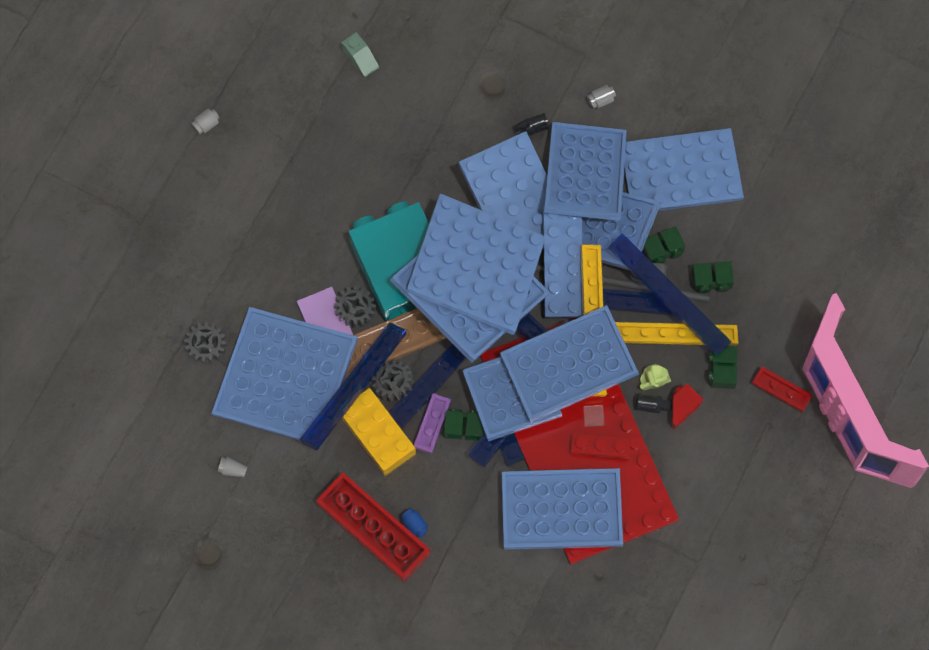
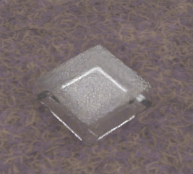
(593, 415)

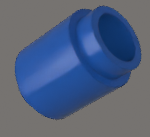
(414, 523)

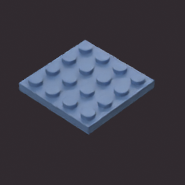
(635, 223)
(498, 400)

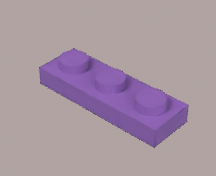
(432, 423)

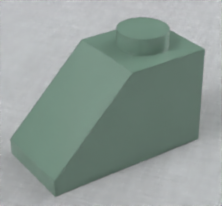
(359, 54)

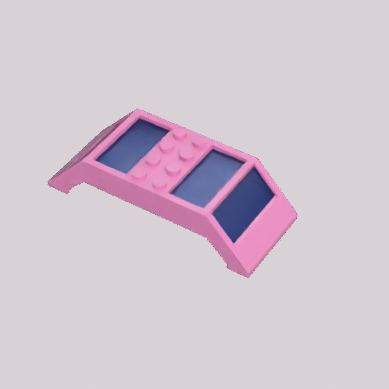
(850, 411)

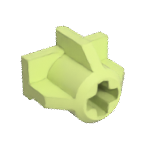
(654, 377)

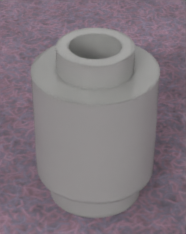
(601, 96)
(205, 121)

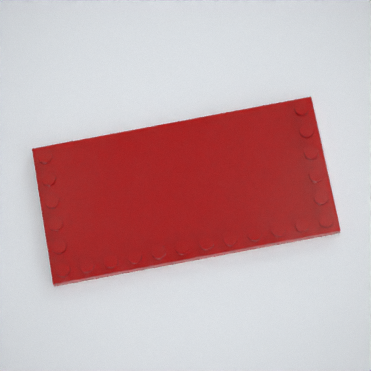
(548, 447)

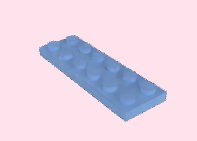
(562, 265)

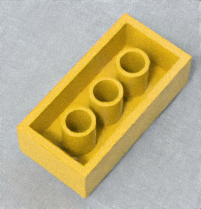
(378, 433)

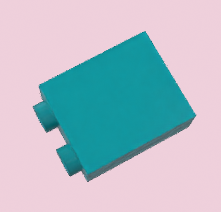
(385, 248)

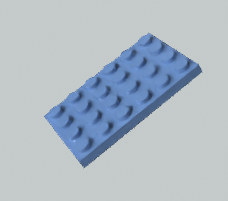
(684, 169)
(585, 171)
(509, 182)
(569, 363)
(562, 509)

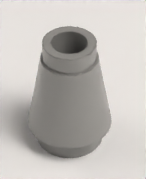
(231, 467)

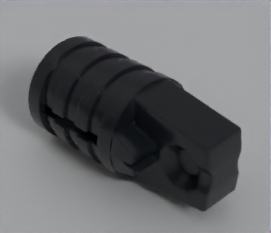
(532, 125)
(652, 403)

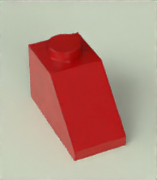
(684, 403)

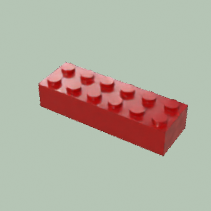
(373, 527)

